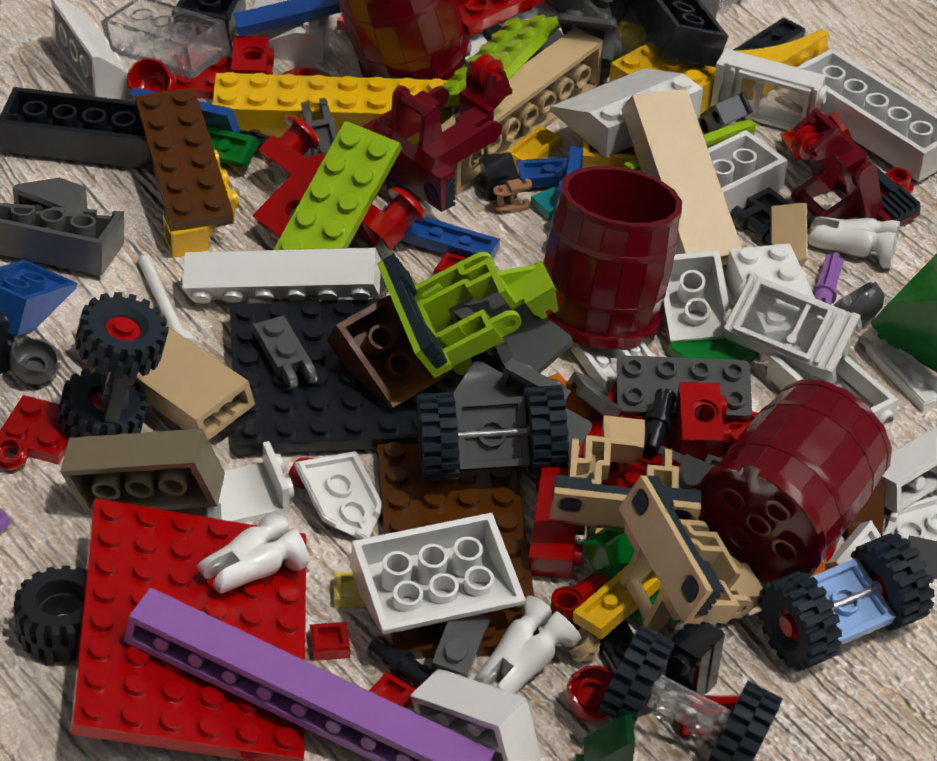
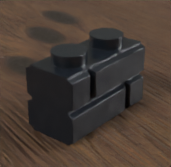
(696, 657)

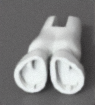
(857, 237)
(255, 554)
(523, 654)

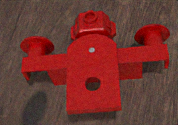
(289, 153)

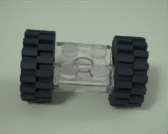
(670, 701)

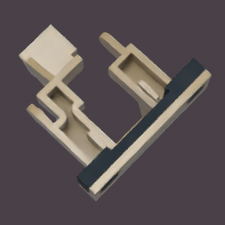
(586, 502)
(692, 564)

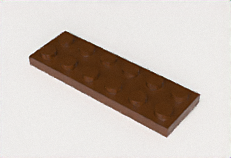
(183, 159)

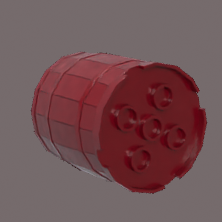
(406, 37)
(612, 254)
(796, 478)

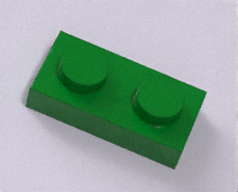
(233, 147)

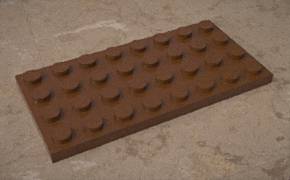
(415, 504)

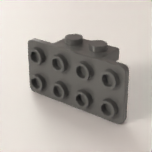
(600, 26)
(534, 342)
(643, 375)
(486, 382)

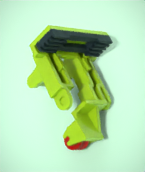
(425, 307)

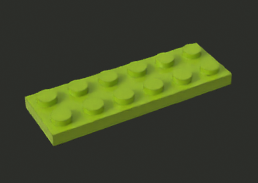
(511, 45)
(340, 191)

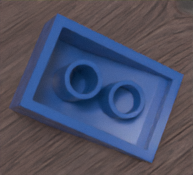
(30, 295)

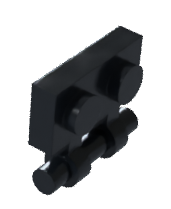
(758, 208)

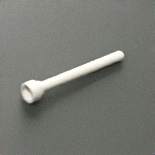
(162, 298)

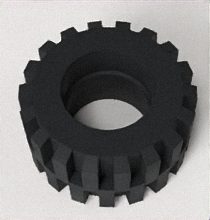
(38, 610)

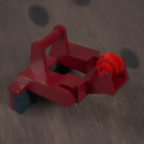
(845, 166)
(428, 168)

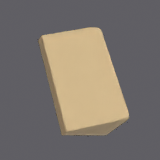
(790, 226)

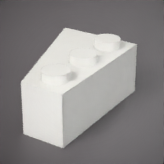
(479, 713)

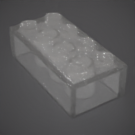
(162, 31)

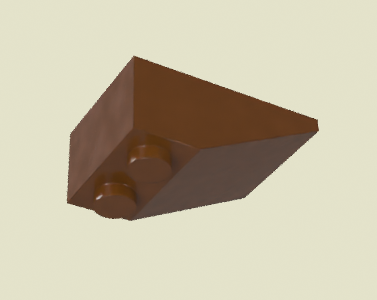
(380, 354)

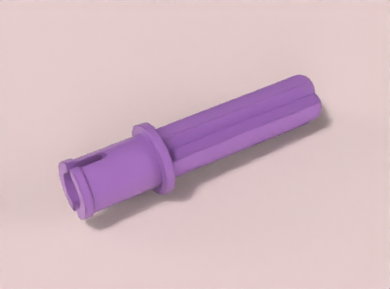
(826, 286)

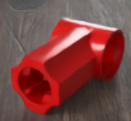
(568, 599)

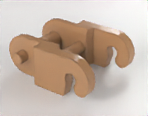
(510, 189)

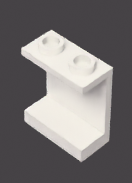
(254, 490)

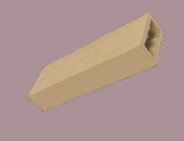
(675, 151)
(194, 387)

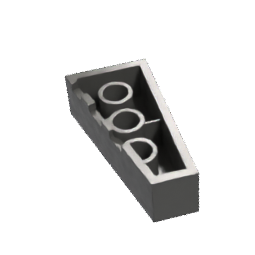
(60, 238)

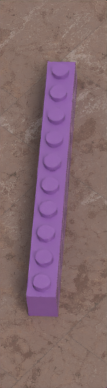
(291, 686)

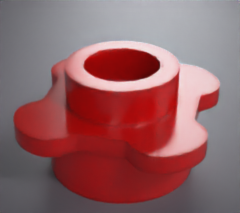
(901, 177)

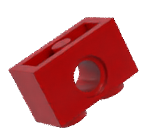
(252, 55)
(703, 402)

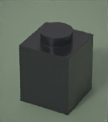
(496, 171)

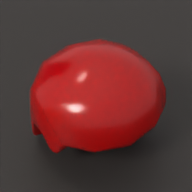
(150, 75)
(586, 692)

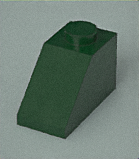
(610, 742)

